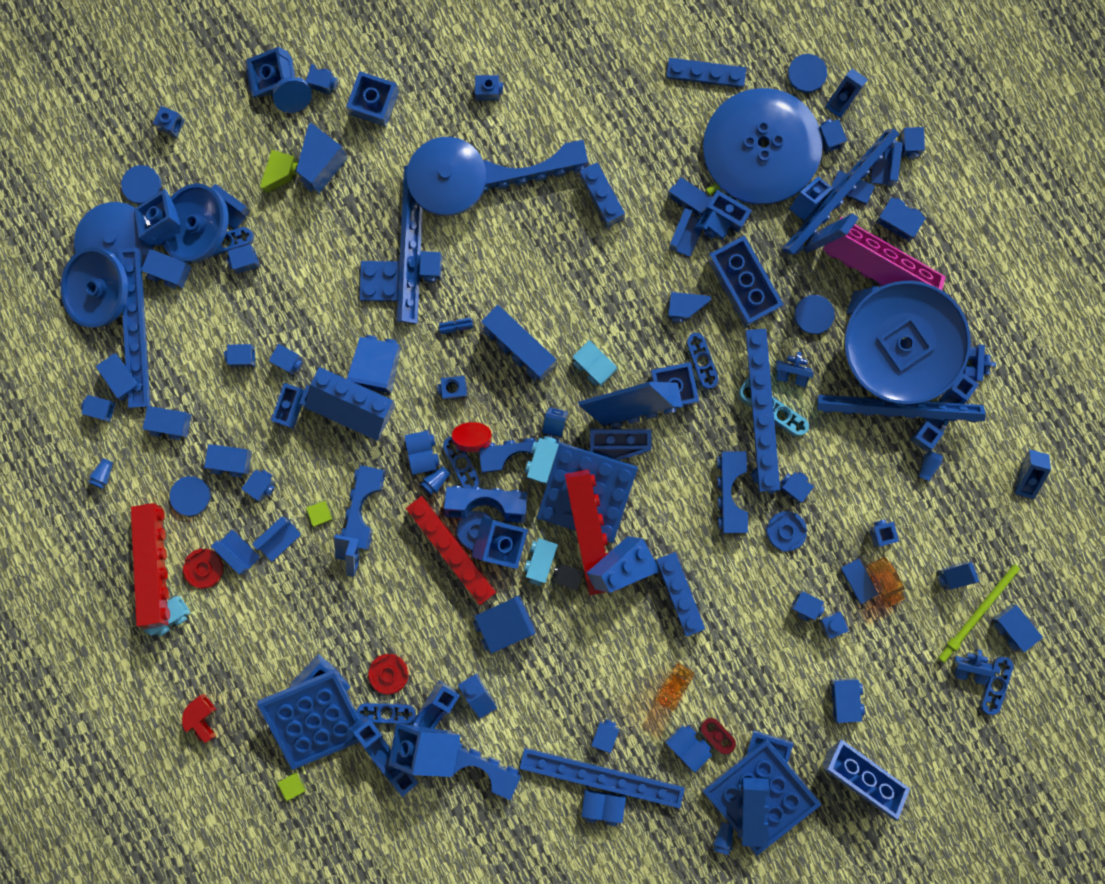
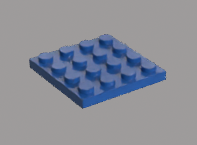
(613, 487)
(311, 719)
(789, 796)

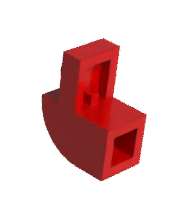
(195, 716)

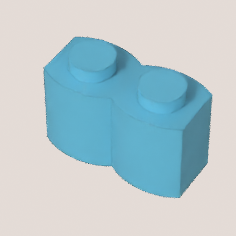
(594, 364)

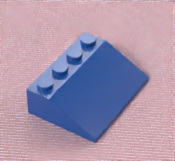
(633, 403)

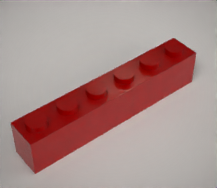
(587, 521)
(451, 550)
(149, 566)

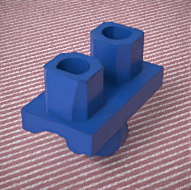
(981, 363)
(785, 368)
(976, 664)

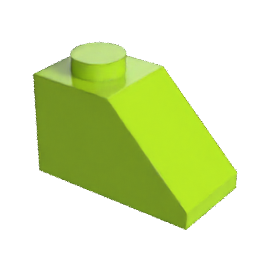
(279, 170)

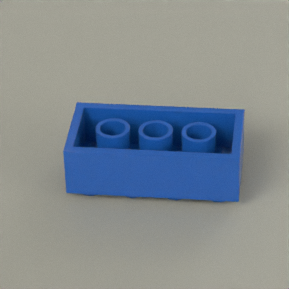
(745, 281)
(519, 343)

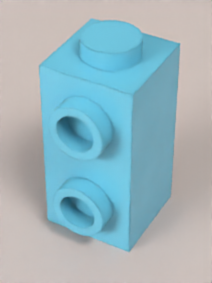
(543, 459)
(541, 561)
(178, 615)

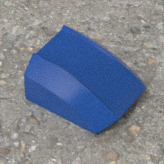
(267, 70)
(157, 219)

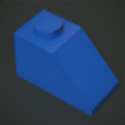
(846, 92)
(810, 198)
(685, 306)
(1033, 474)
(957, 575)
(477, 695)

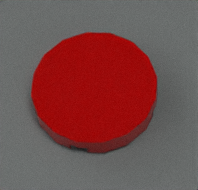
(471, 436)
(208, 564)
(392, 669)

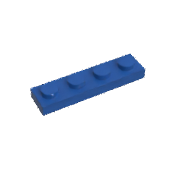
(706, 72)

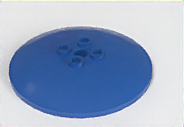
(756, 172)
(937, 338)

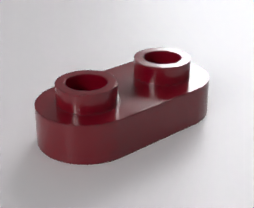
(717, 735)

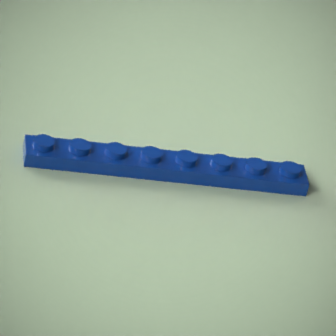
(845, 187)
(409, 257)
(135, 328)
(762, 410)
(929, 410)
(602, 777)

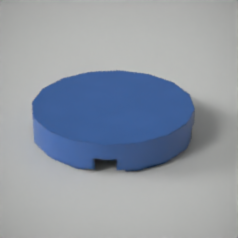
(807, 73)
(291, 94)
(140, 183)
(814, 314)
(190, 496)
(470, 525)
(786, 531)

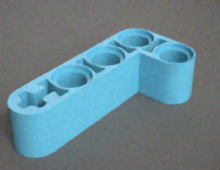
(778, 406)

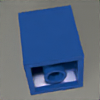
(319, 159)
(375, 363)
(504, 624)
(424, 750)

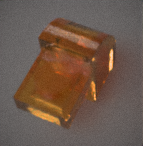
(887, 581)
(674, 686)

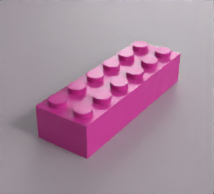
(880, 260)

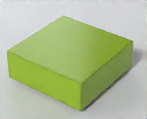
(319, 513)
(291, 786)

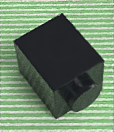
(568, 576)

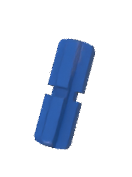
(460, 325)

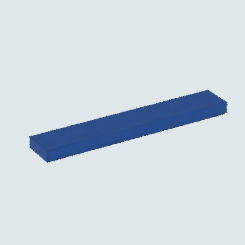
(831, 233)

